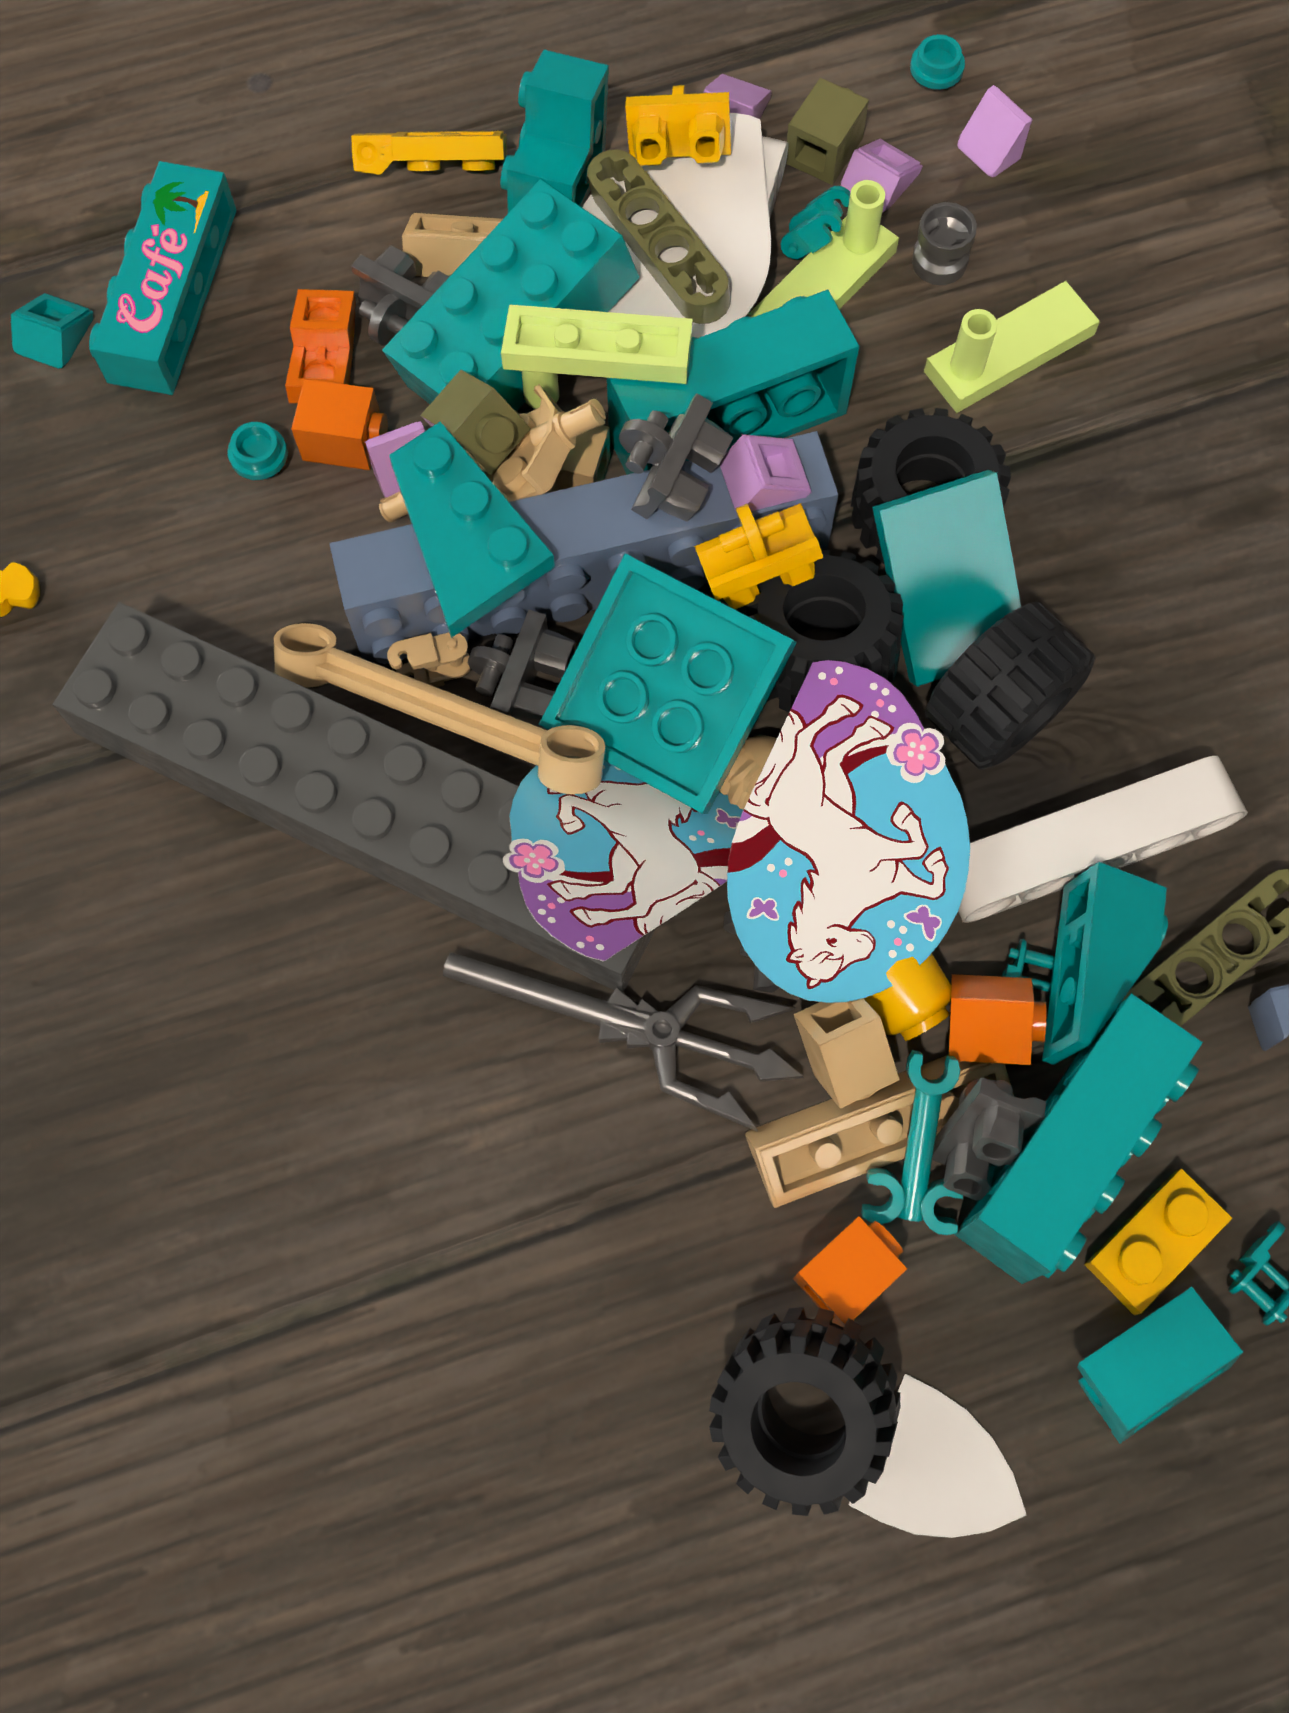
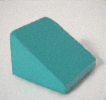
(49, 329)

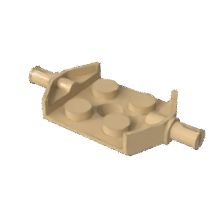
(537, 458)

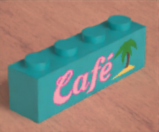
(163, 278)

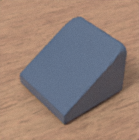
(1271, 1016)

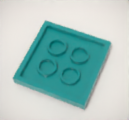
(669, 682)

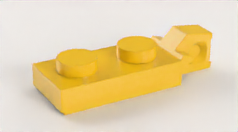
(424, 150)

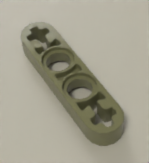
(663, 232)
(1212, 954)

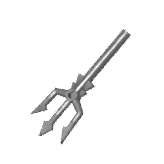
(643, 1026)

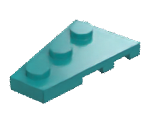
(466, 529)

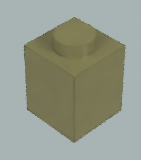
(826, 130)
(477, 420)

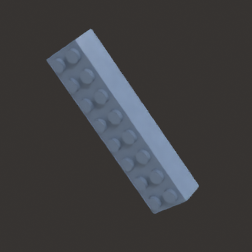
(587, 531)

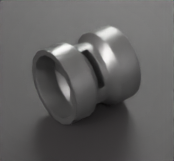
(944, 243)

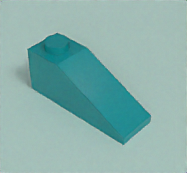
(1104, 942)

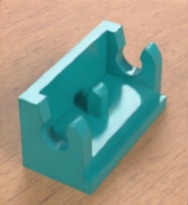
(1157, 1364)

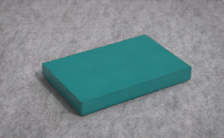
(950, 567)

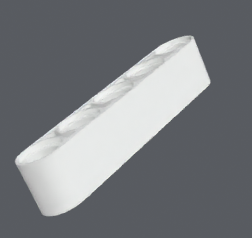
(1107, 829)

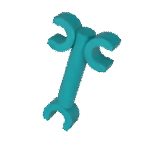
(914, 1197)

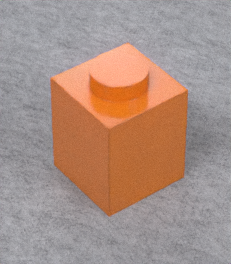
(336, 423)
(994, 1019)
(852, 1270)

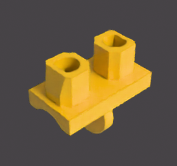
(678, 126)
(758, 552)

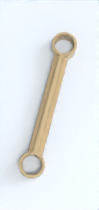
(566, 756)

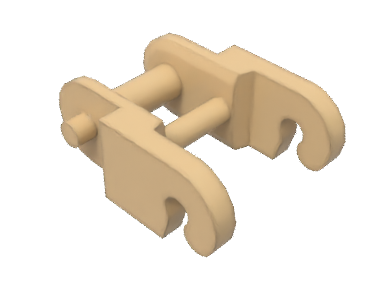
(431, 658)

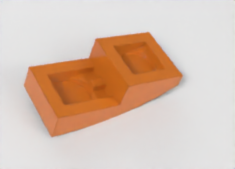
(321, 338)

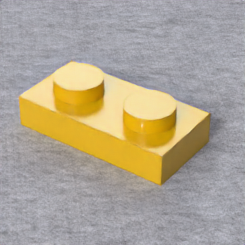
(1158, 1242)

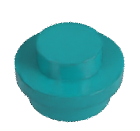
(938, 62)
(257, 451)

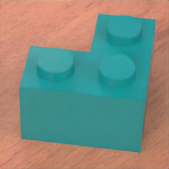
(561, 127)

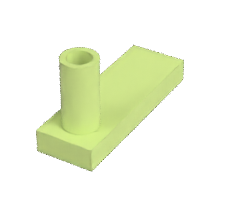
(847, 260)
(593, 344)
(1001, 350)

